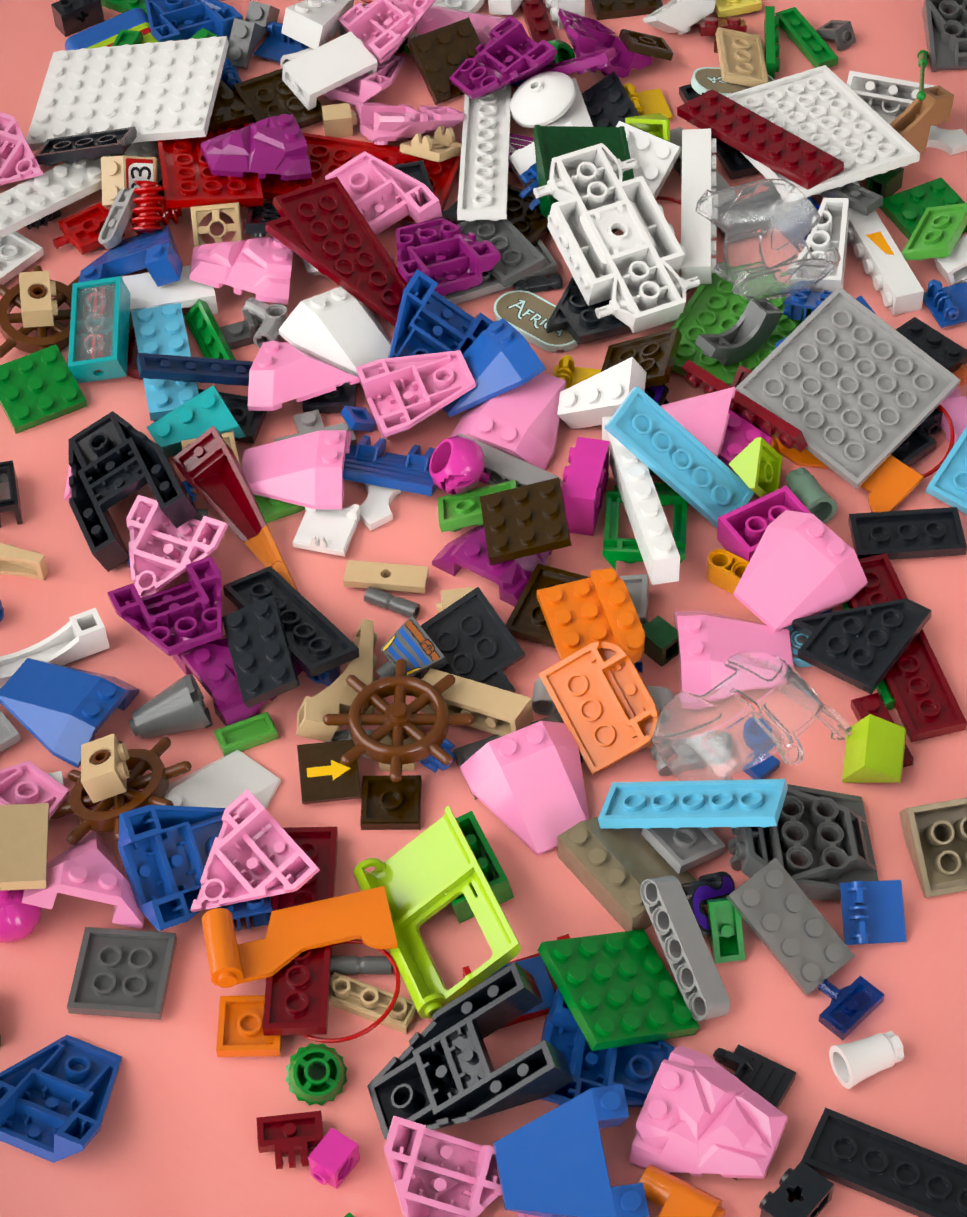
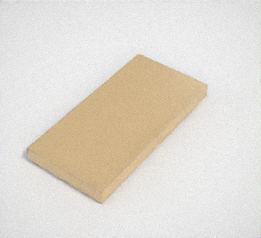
(741, 57)
(23, 846)

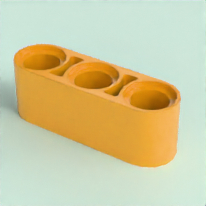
(725, 569)

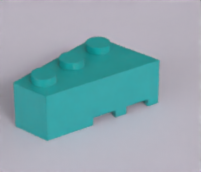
(193, 420)

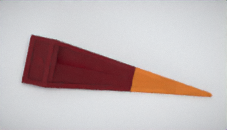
(219, 479)

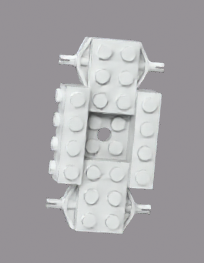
(631, 269)

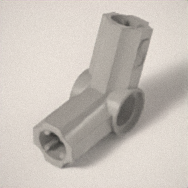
(269, 316)

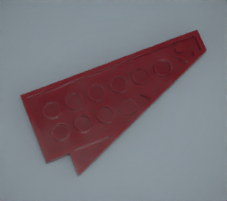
(337, 240)

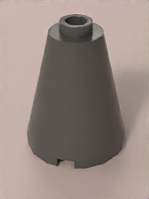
(172, 711)

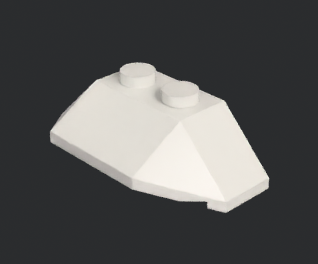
(680, 15)
(883, 94)

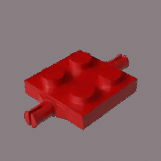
(83, 229)

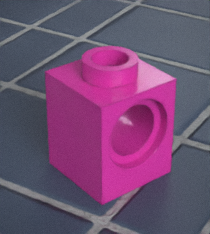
(333, 1158)

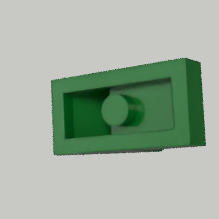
(726, 931)

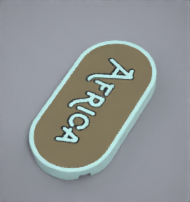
(710, 78)
(529, 317)

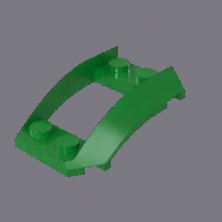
(627, 549)

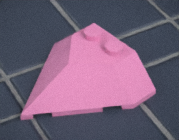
(16, 156)
(289, 374)
(704, 417)
(161, 550)
(251, 858)
(89, 873)
(440, 1172)

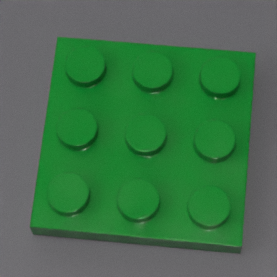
(909, 205)
(38, 389)

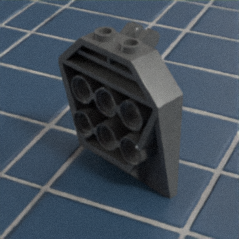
(946, 33)
(817, 840)

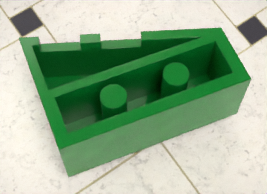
(487, 862)

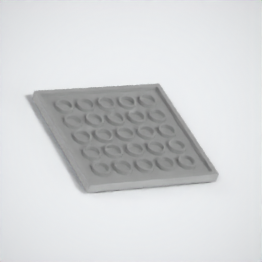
(849, 386)

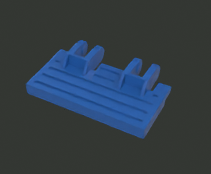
(392, 470)

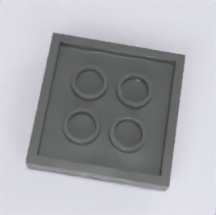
(122, 973)

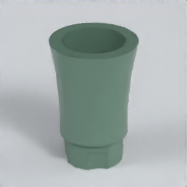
(811, 494)

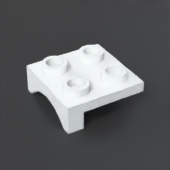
(327, 529)

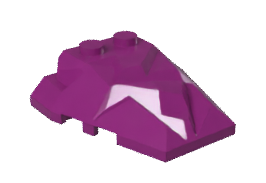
(592, 36)
(503, 60)
(261, 148)
(444, 255)
(472, 553)
(179, 615)
(216, 673)

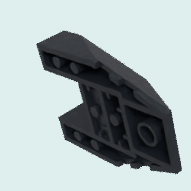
(110, 464)
(447, 1068)

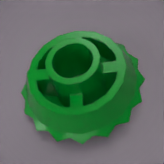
(316, 1074)

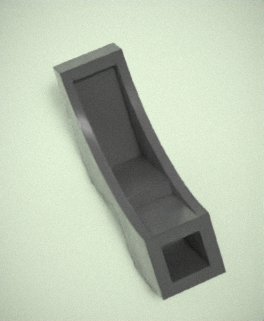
(248, 32)

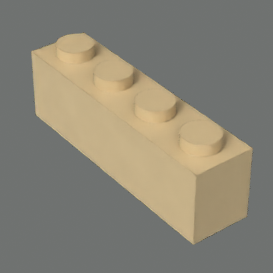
(493, 708)

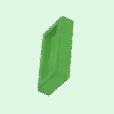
(246, 734)

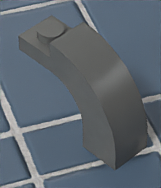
(744, 336)

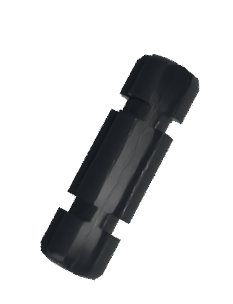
(539, 284)

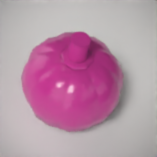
(457, 465)
(16, 918)

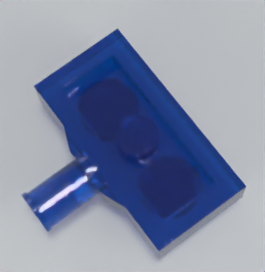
(848, 1005)

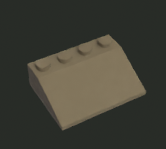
(938, 845)
(613, 868)

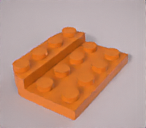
(592, 612)
(602, 703)

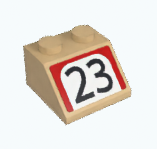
(121, 173)

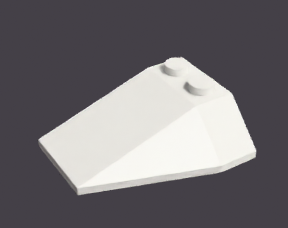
(337, 330)
(223, 783)

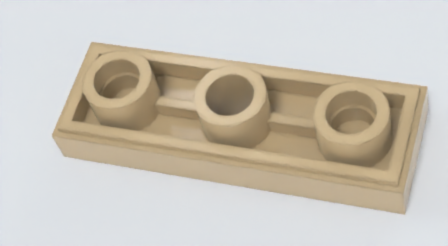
(386, 576)
(354, 998)

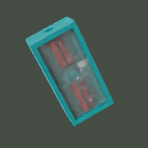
(99, 329)

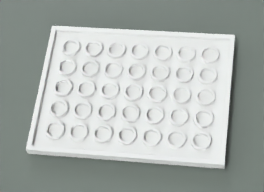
(155, 87)
(834, 119)

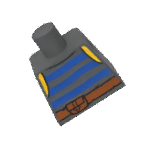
(414, 646)

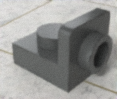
(840, 31)
(242, 332)

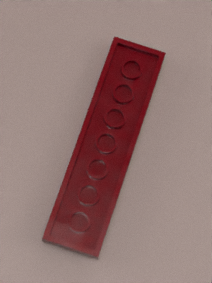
(761, 139)
(916, 679)
(300, 991)

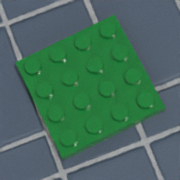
(618, 989)

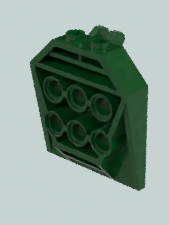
(560, 140)

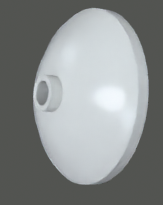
(542, 99)

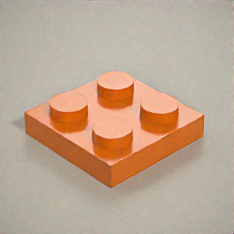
(242, 1028)

